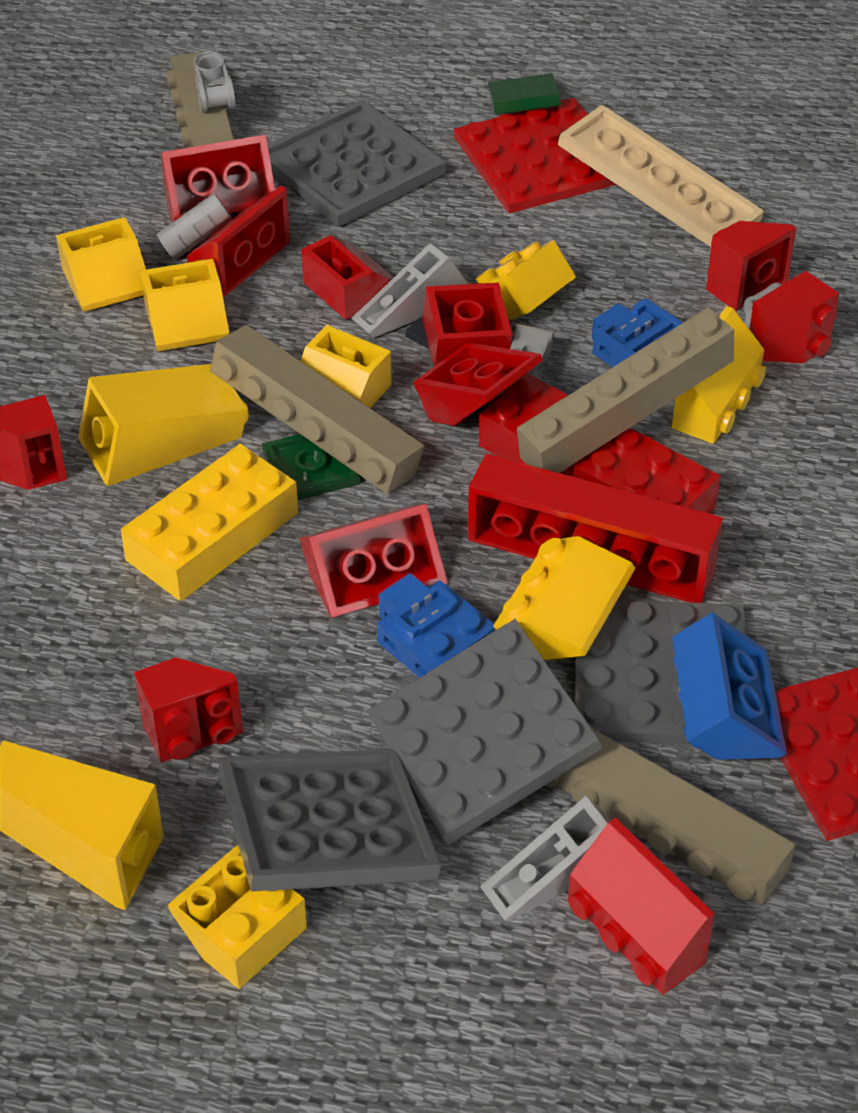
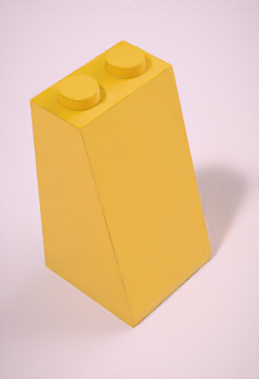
(157, 419)
(80, 819)

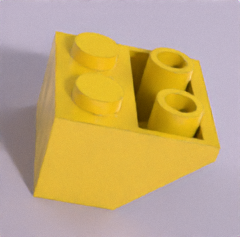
(102, 263)
(529, 277)
(184, 304)
(350, 364)
(232, 925)

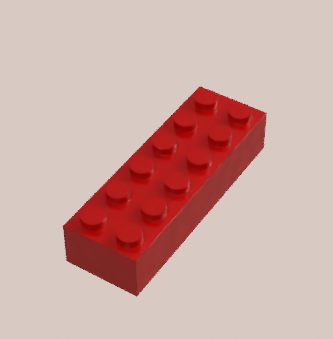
(625, 462)
(525, 506)

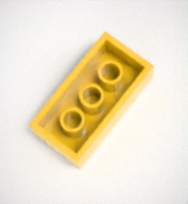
(210, 521)

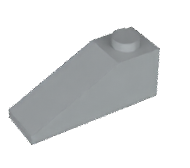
(404, 295)
(546, 863)

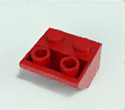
(342, 275)
(30, 444)
(187, 707)

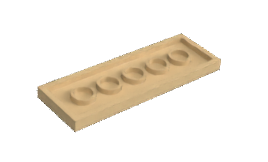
(656, 174)

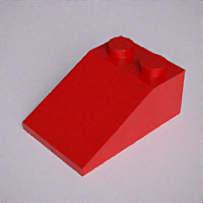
(470, 380)

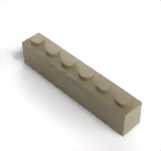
(195, 126)
(627, 393)
(317, 408)
(681, 820)

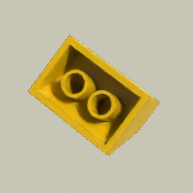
(712, 404)
(566, 596)

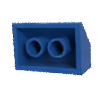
(727, 692)

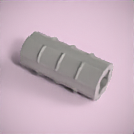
(194, 226)

